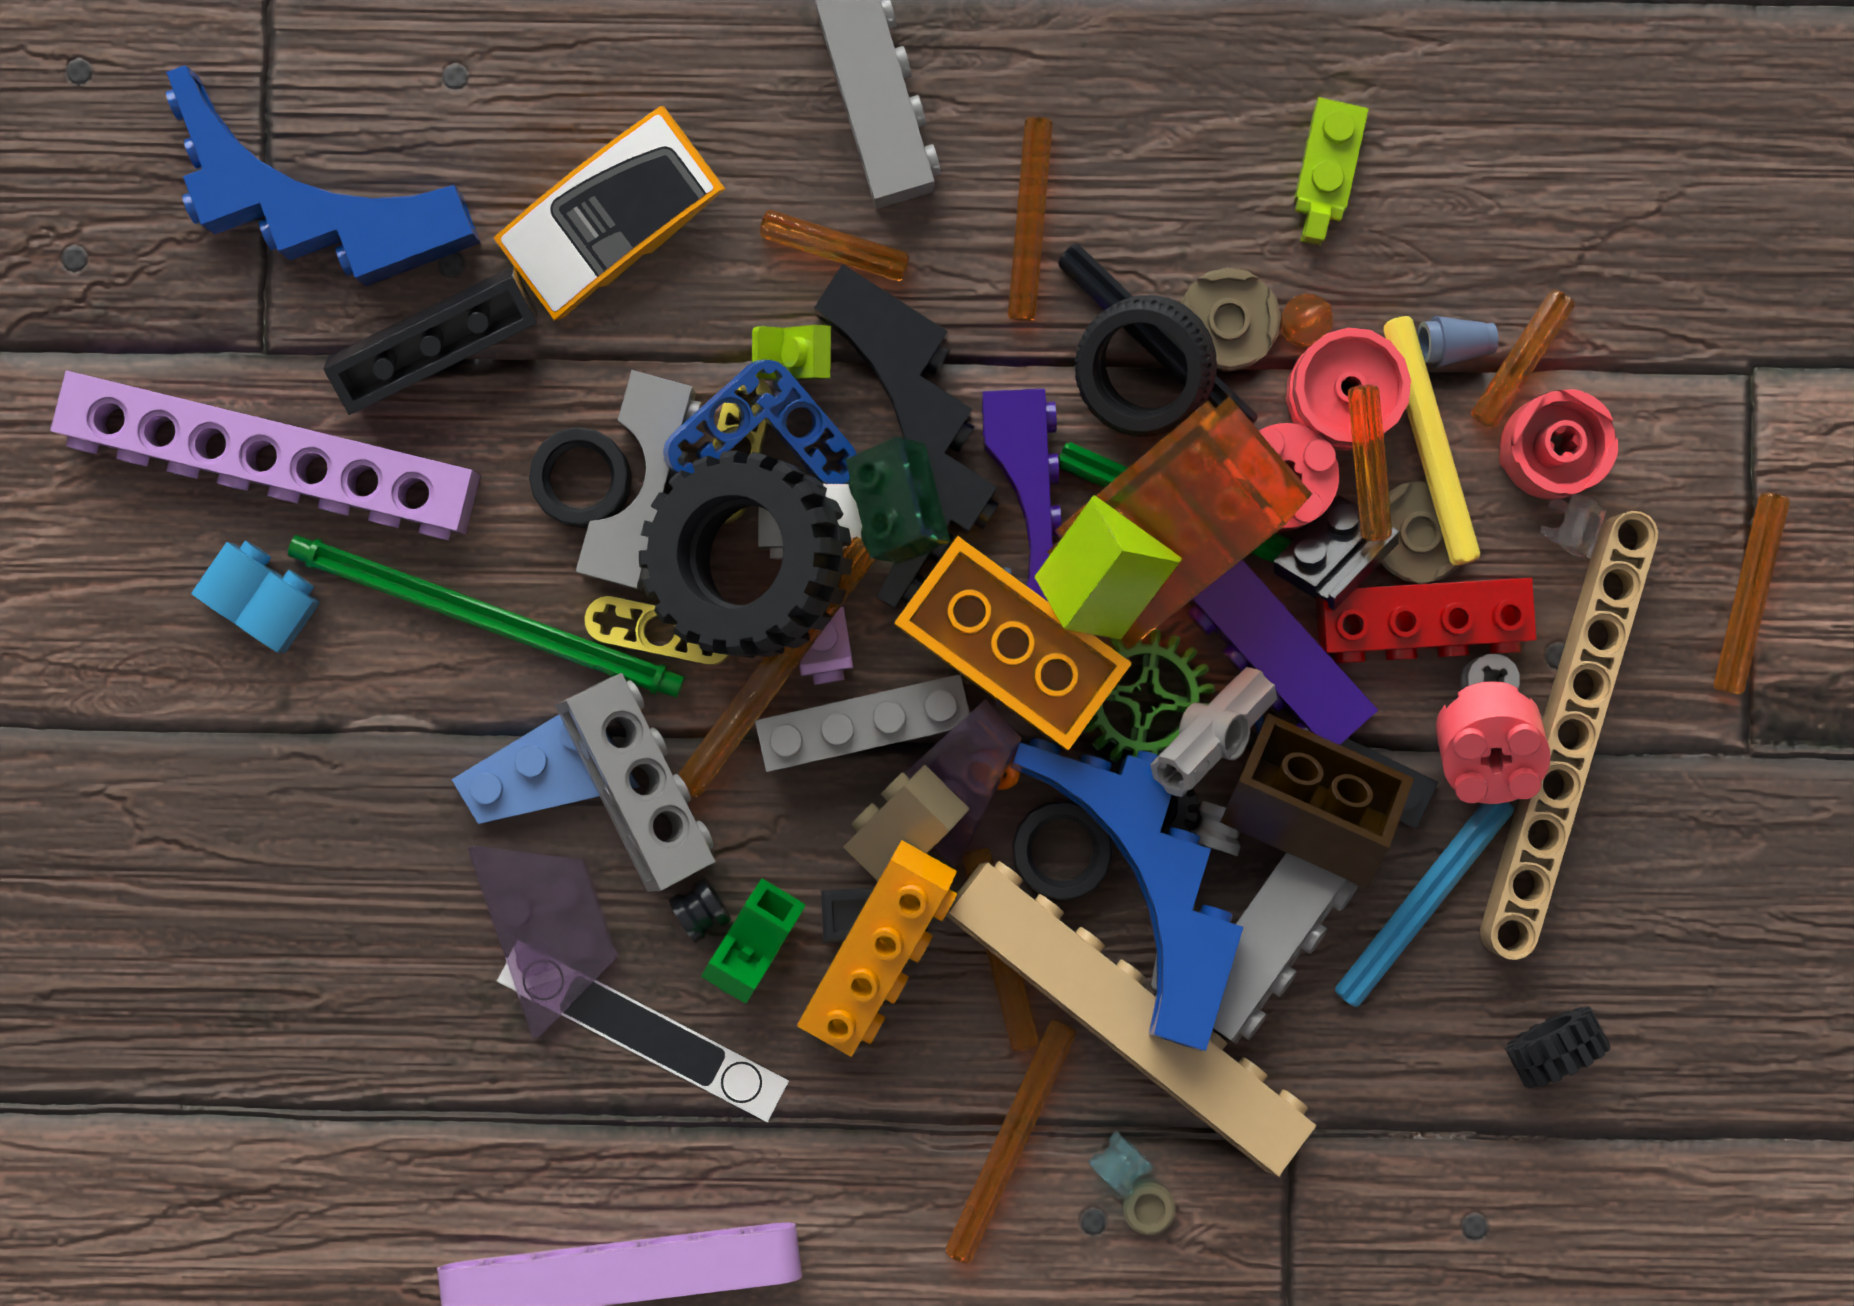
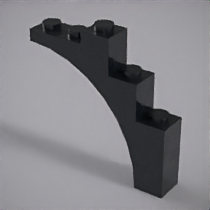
(900, 350)

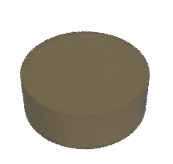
(1149, 1207)

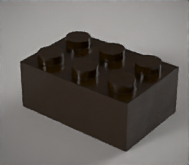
(1318, 801)

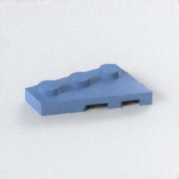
(529, 775)

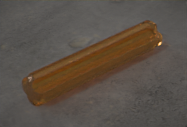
(834, 245)
(1523, 358)
(1370, 462)

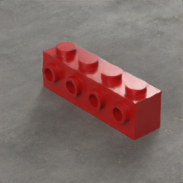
(1429, 616)

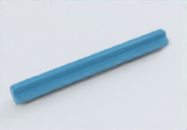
(1422, 902)

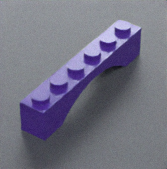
(1018, 443)

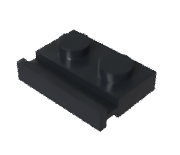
(1331, 555)

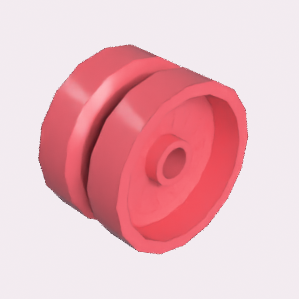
(1350, 356)

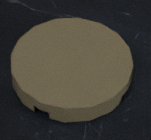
(1238, 315)
(1421, 547)

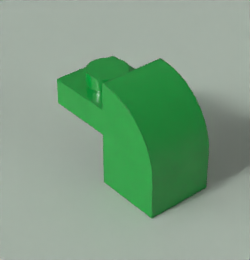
(753, 941)

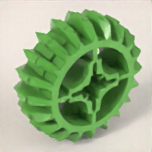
(1151, 654)

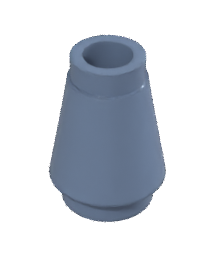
(1455, 340)

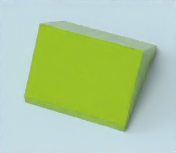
(1104, 572)

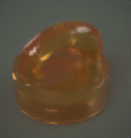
(1306, 319)

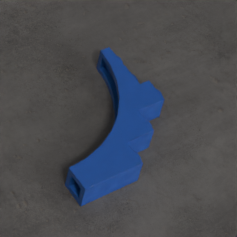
(376, 233)
(1191, 946)

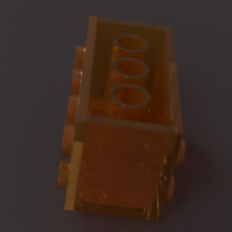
(1208, 497)

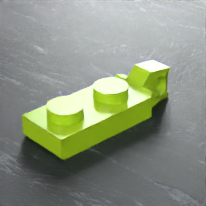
(1328, 165)

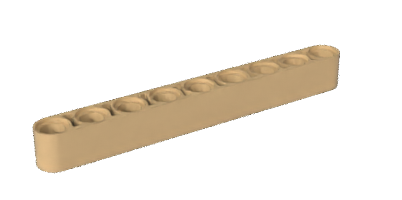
(1587, 716)

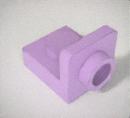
(829, 653)

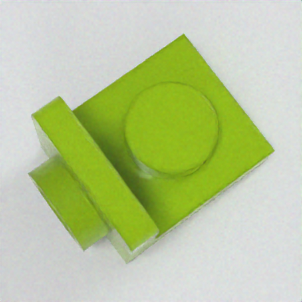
(800, 349)

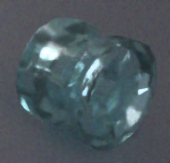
(1120, 1164)

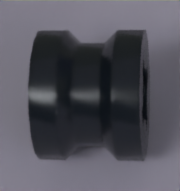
(699, 910)

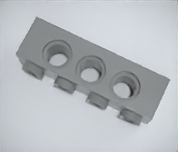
(610, 767)

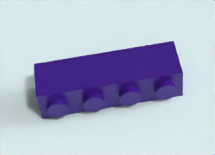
(1270, 639)

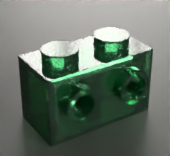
(897, 500)

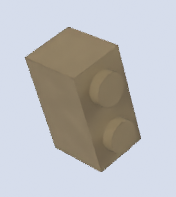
(916, 812)

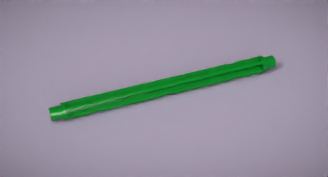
(485, 616)

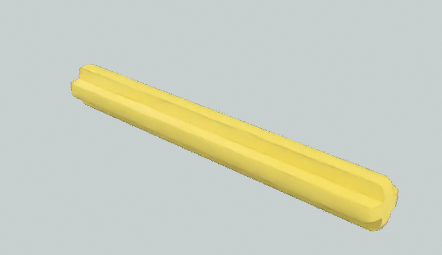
(1434, 447)

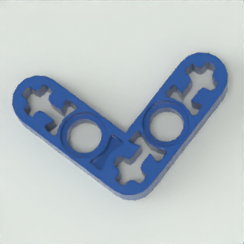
(774, 411)

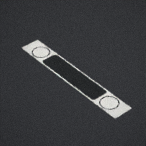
(674, 1048)

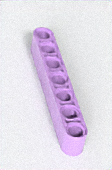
(628, 1269)

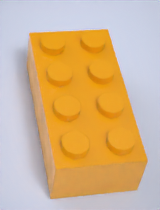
(1011, 644)

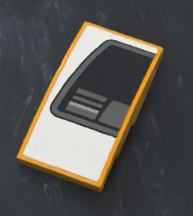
(609, 213)

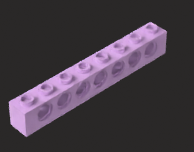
(89, 400)

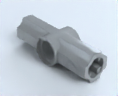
(1213, 732)

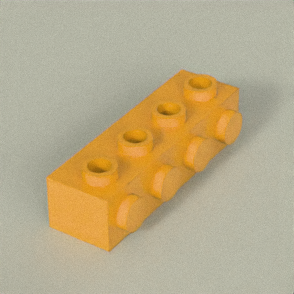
(878, 948)

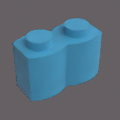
(256, 596)

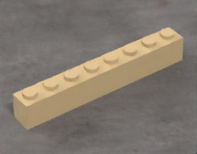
(1119, 1012)

